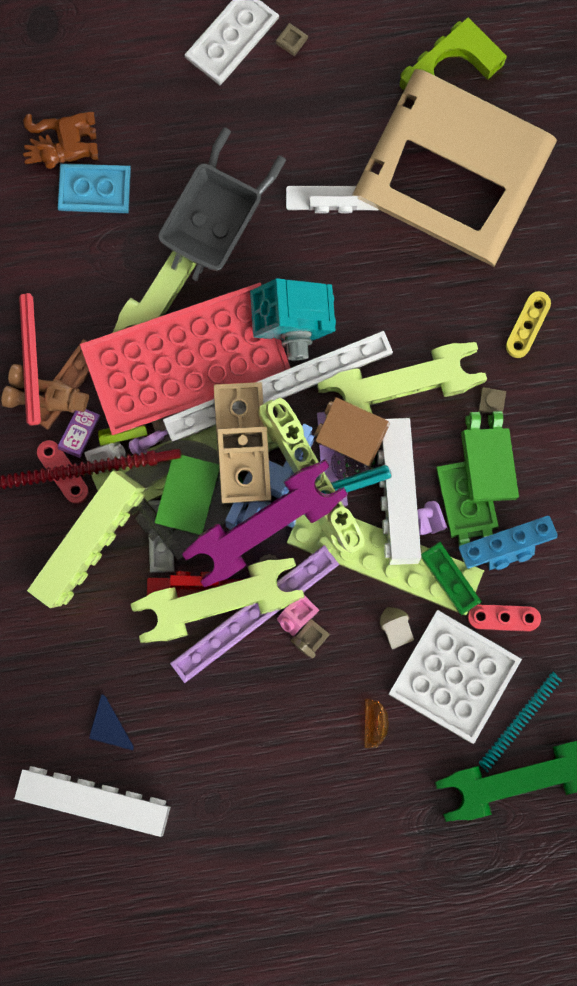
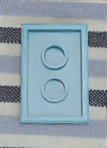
(94, 188)

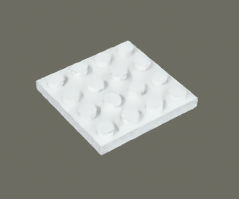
(455, 677)

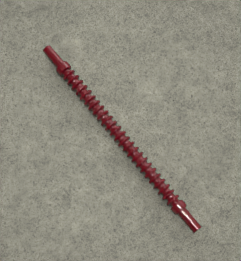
(151, 458)

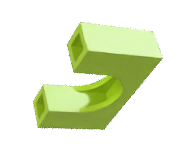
(465, 42)

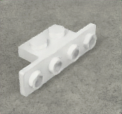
(324, 199)

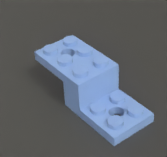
(277, 476)

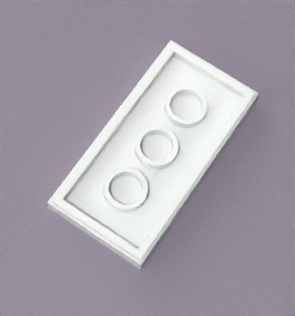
(231, 38)

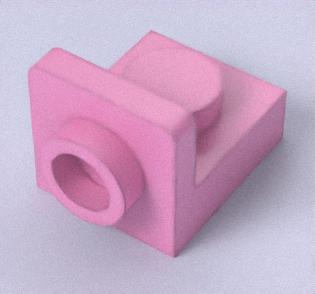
(297, 615)

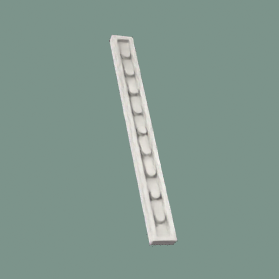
(286, 383)

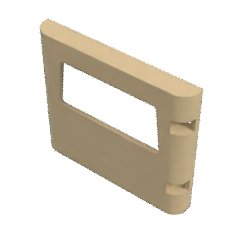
(470, 136)

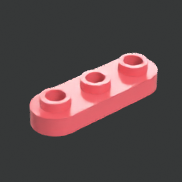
(57, 459)
(493, 621)

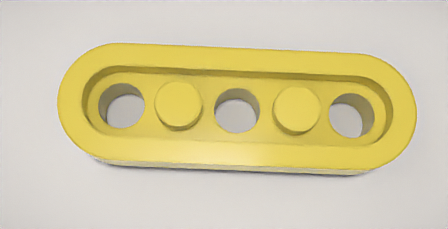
(535, 318)

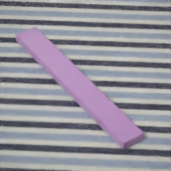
(249, 617)

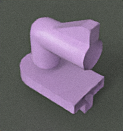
(143, 443)
(430, 518)

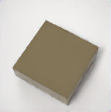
(291, 39)

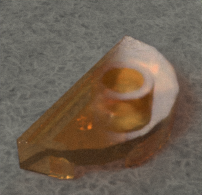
(375, 723)

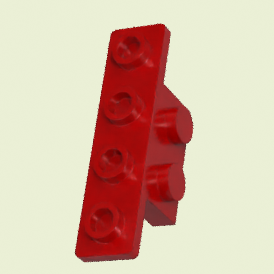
(183, 583)

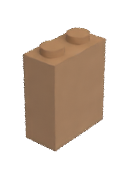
(351, 431)

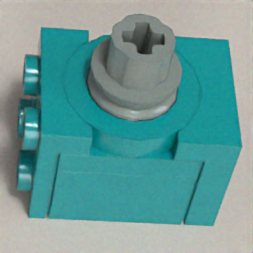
(293, 313)

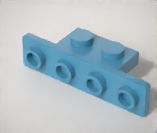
(509, 545)

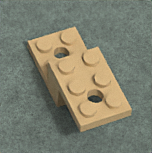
(241, 443)

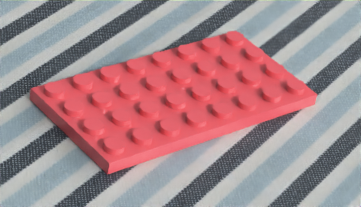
(178, 360)

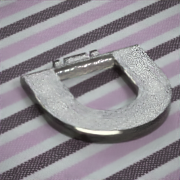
(149, 475)

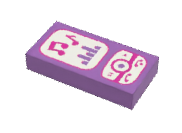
(78, 432)

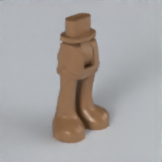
(57, 397)

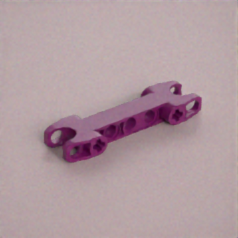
(300, 500)

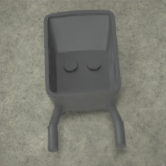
(212, 213)

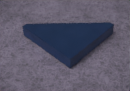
(108, 727)

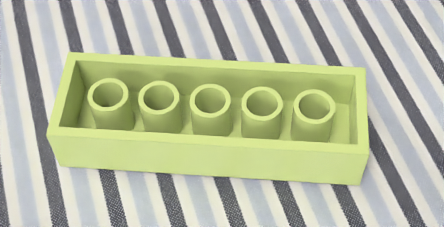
(86, 539)

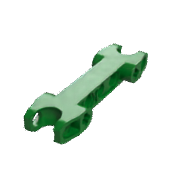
(480, 791)

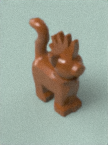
(68, 131)

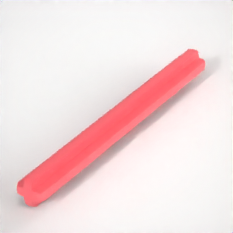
(29, 359)

